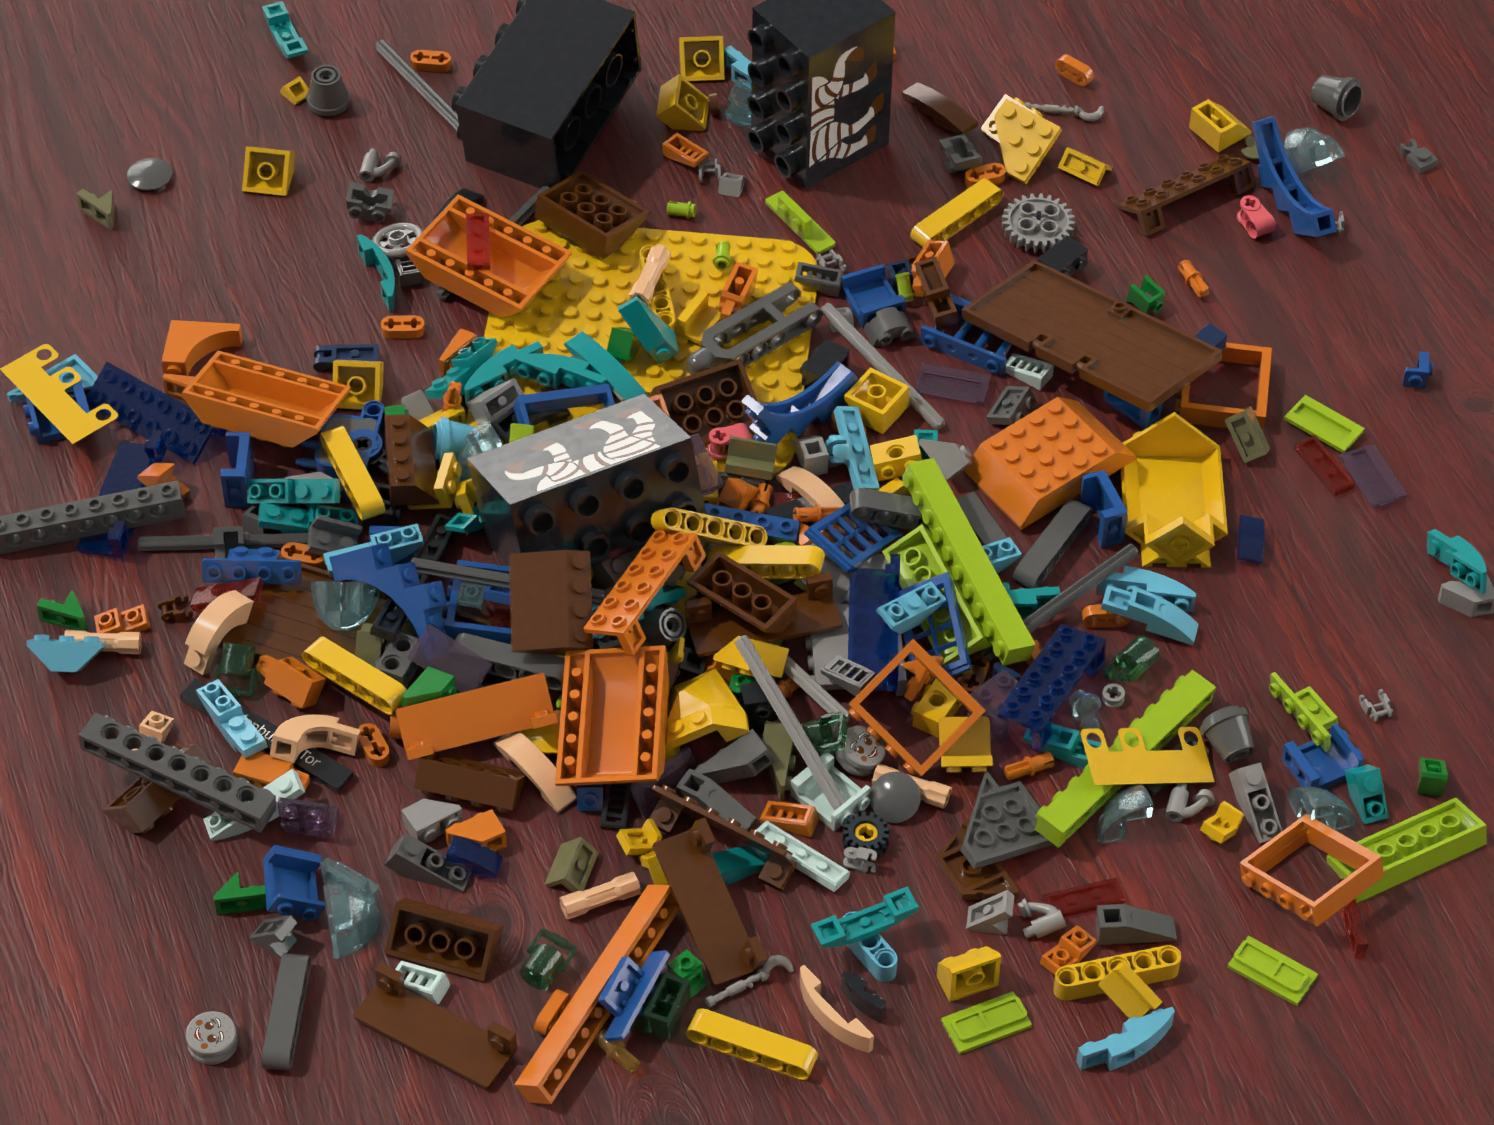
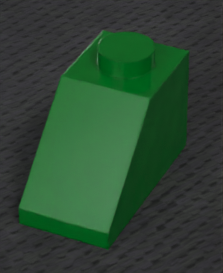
(623, 344)
(429, 686)

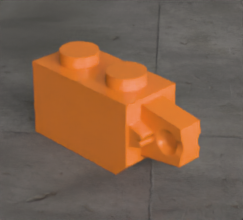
(932, 249)
(737, 289)
(292, 680)
(262, 770)

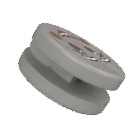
(861, 752)
(211, 1038)

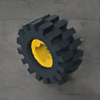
(872, 827)

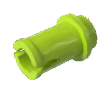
(681, 209)
(722, 259)
(904, 286)

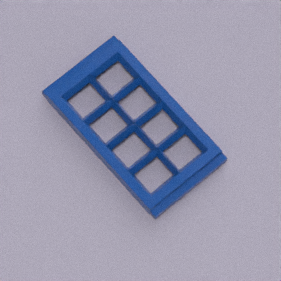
(831, 550)
(960, 666)

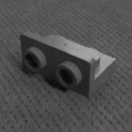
(1012, 406)
(331, 535)

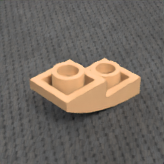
(156, 726)

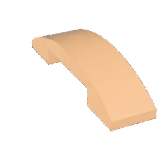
(812, 489)
(537, 768)
(851, 1033)

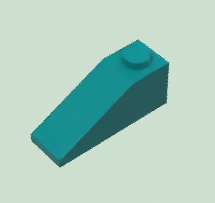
(650, 330)

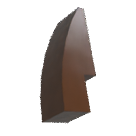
(936, 293)

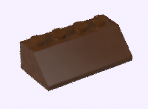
(410, 461)
(745, 594)
(470, 781)
(146, 801)
(443, 939)

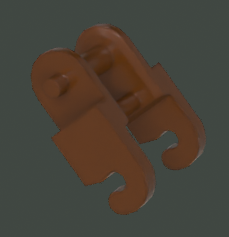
(175, 615)

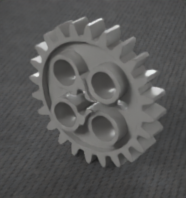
(1037, 222)

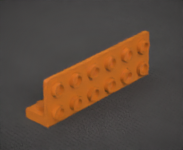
(640, 584)
(475, 715)

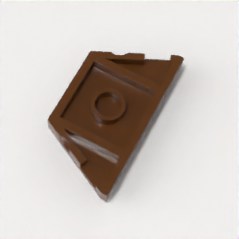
(970, 882)

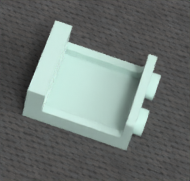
(808, 792)

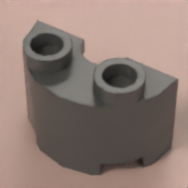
(960, 154)
(367, 203)
(887, 326)
(229, 538)

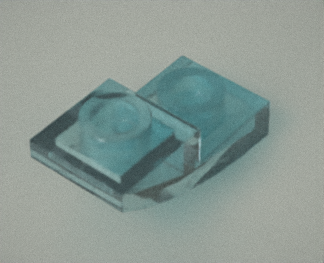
(471, 594)

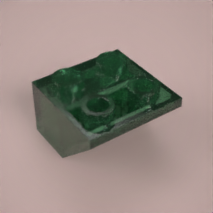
(664, 1006)

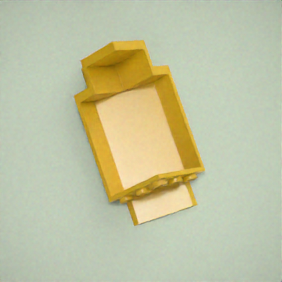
(1174, 493)

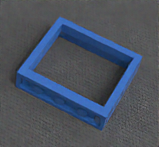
(562, 399)
(454, 628)

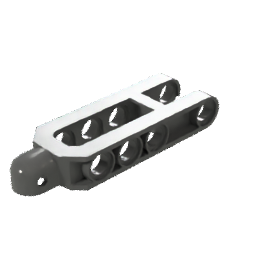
(764, 309)

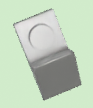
(991, 914)

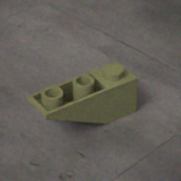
(781, 748)

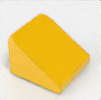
(295, 90)

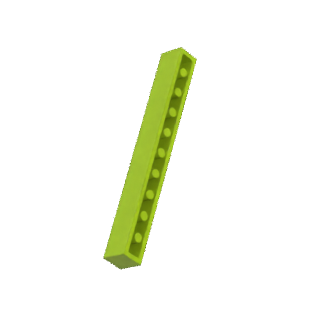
(968, 562)
(1158, 727)

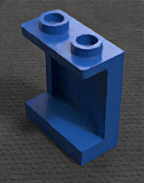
(870, 292)
(42, 426)
(235, 480)
(1100, 494)
(1319, 768)
(292, 882)

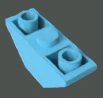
(911, 608)
(65, 653)

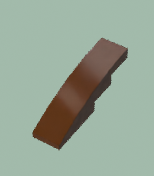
(942, 109)

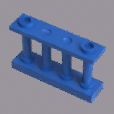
(963, 350)

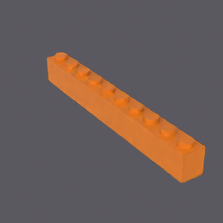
(584, 1014)

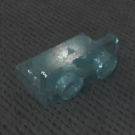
(339, 874)

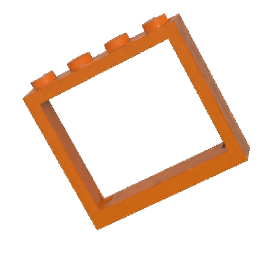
(1215, 415)
(945, 679)
(1304, 830)

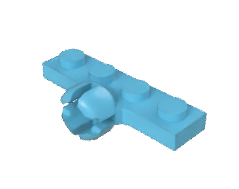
(852, 448)

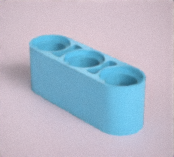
(875, 957)

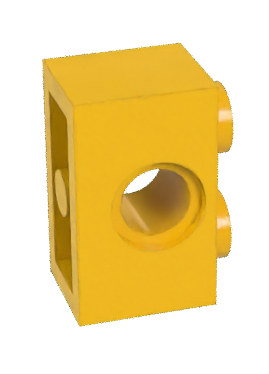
(893, 456)
(934, 705)

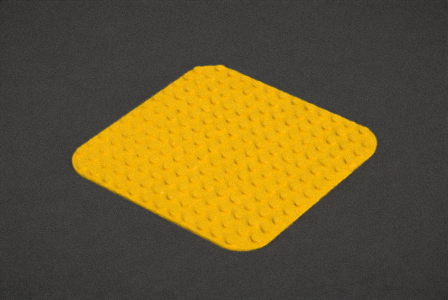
(590, 289)

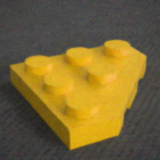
(1023, 139)

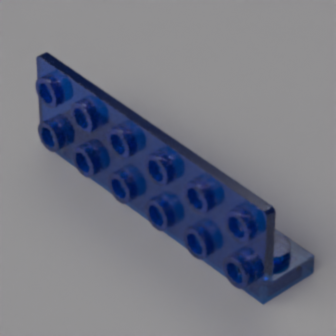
(149, 409)
(122, 476)
(869, 636)
(1051, 680)

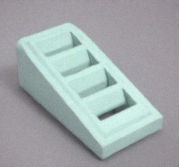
(1037, 378)
(434, 988)

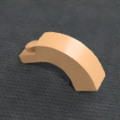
(212, 625)
(312, 732)

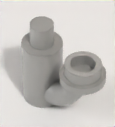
(370, 169)
(1177, 802)
(1044, 925)

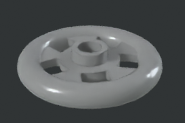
(398, 238)

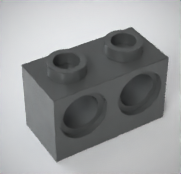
(395, 660)

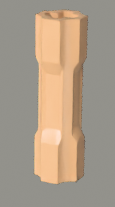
(655, 264)
(121, 642)
(930, 791)
(617, 889)

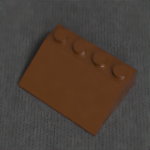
(590, 213)
(708, 399)
(550, 601)

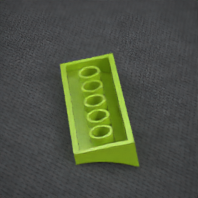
(924, 560)
(1419, 844)

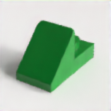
(64, 615)
(1432, 777)
(234, 899)

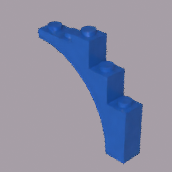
(1276, 172)
(795, 414)
(399, 582)

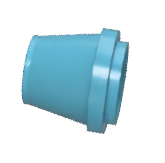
(449, 437)

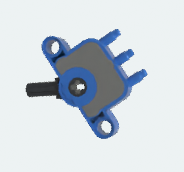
(364, 432)

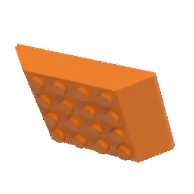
(518, 259)
(262, 399)
(1043, 458)
(613, 716)

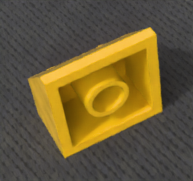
(701, 58)
(682, 105)
(268, 170)
(363, 378)
(879, 399)
(969, 973)

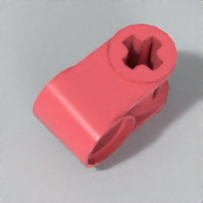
(1255, 217)
(722, 442)

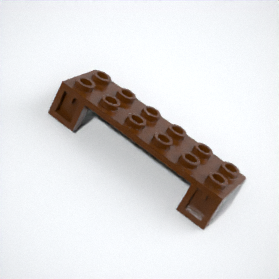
(1149, 203)
(716, 629)
(671, 808)
(708, 905)
(435, 1031)

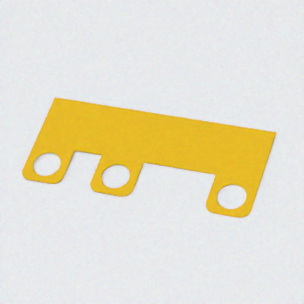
(50, 398)
(1140, 766)

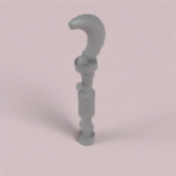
(1077, 111)
(763, 974)

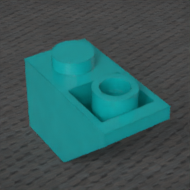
(1367, 792)

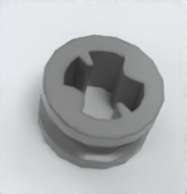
(1113, 702)

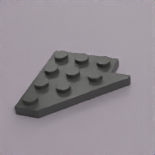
(1001, 824)

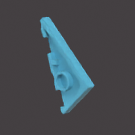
(88, 377)

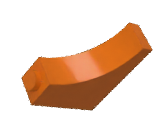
(193, 340)

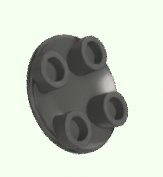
(149, 174)
(895, 797)

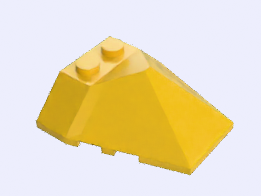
(700, 708)

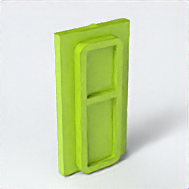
(1324, 423)
(1272, 970)
(986, 1022)

